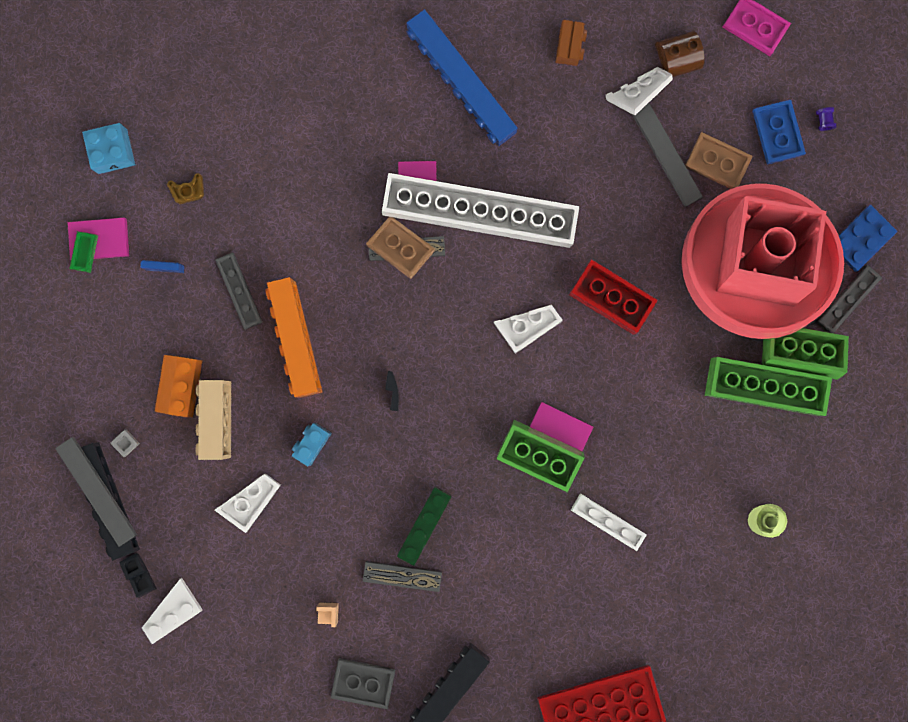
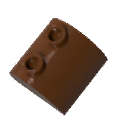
(681, 53)

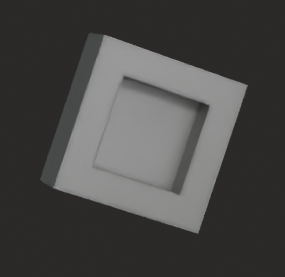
(125, 443)

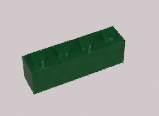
(424, 525)

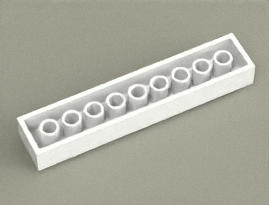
(480, 210)

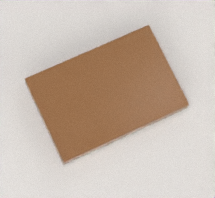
(718, 161)
(400, 247)

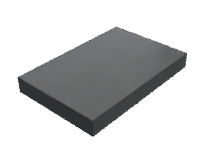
(363, 683)

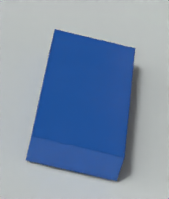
(162, 266)

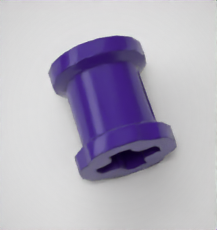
(826, 119)

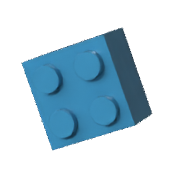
(108, 148)

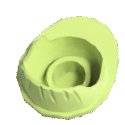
(767, 520)

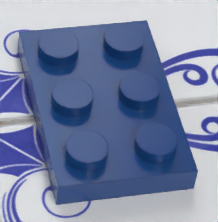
(779, 132)
(865, 237)

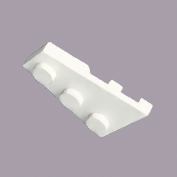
(640, 93)
(527, 327)
(249, 503)
(172, 612)

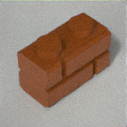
(570, 42)

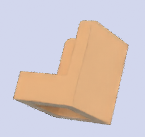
(327, 613)

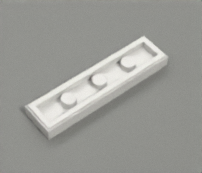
(608, 522)

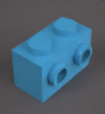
(311, 444)

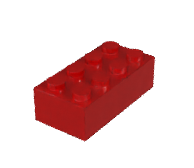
(613, 297)

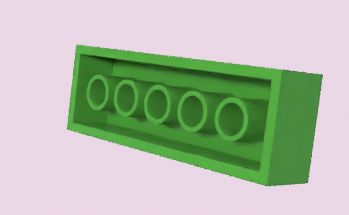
(768, 386)

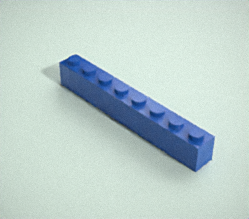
(461, 78)

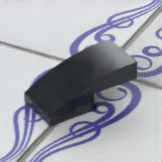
(391, 385)
(137, 573)

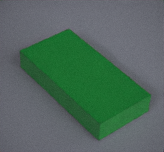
(83, 252)

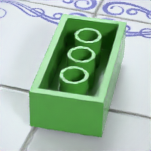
(808, 353)
(540, 455)

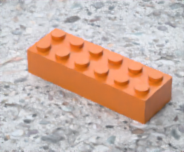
(294, 337)

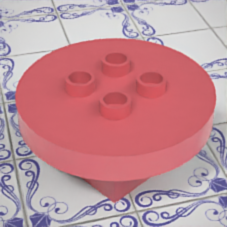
(762, 261)

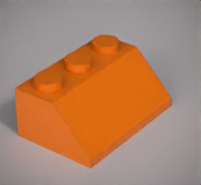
(178, 386)

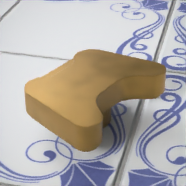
(187, 191)

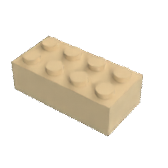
(214, 420)

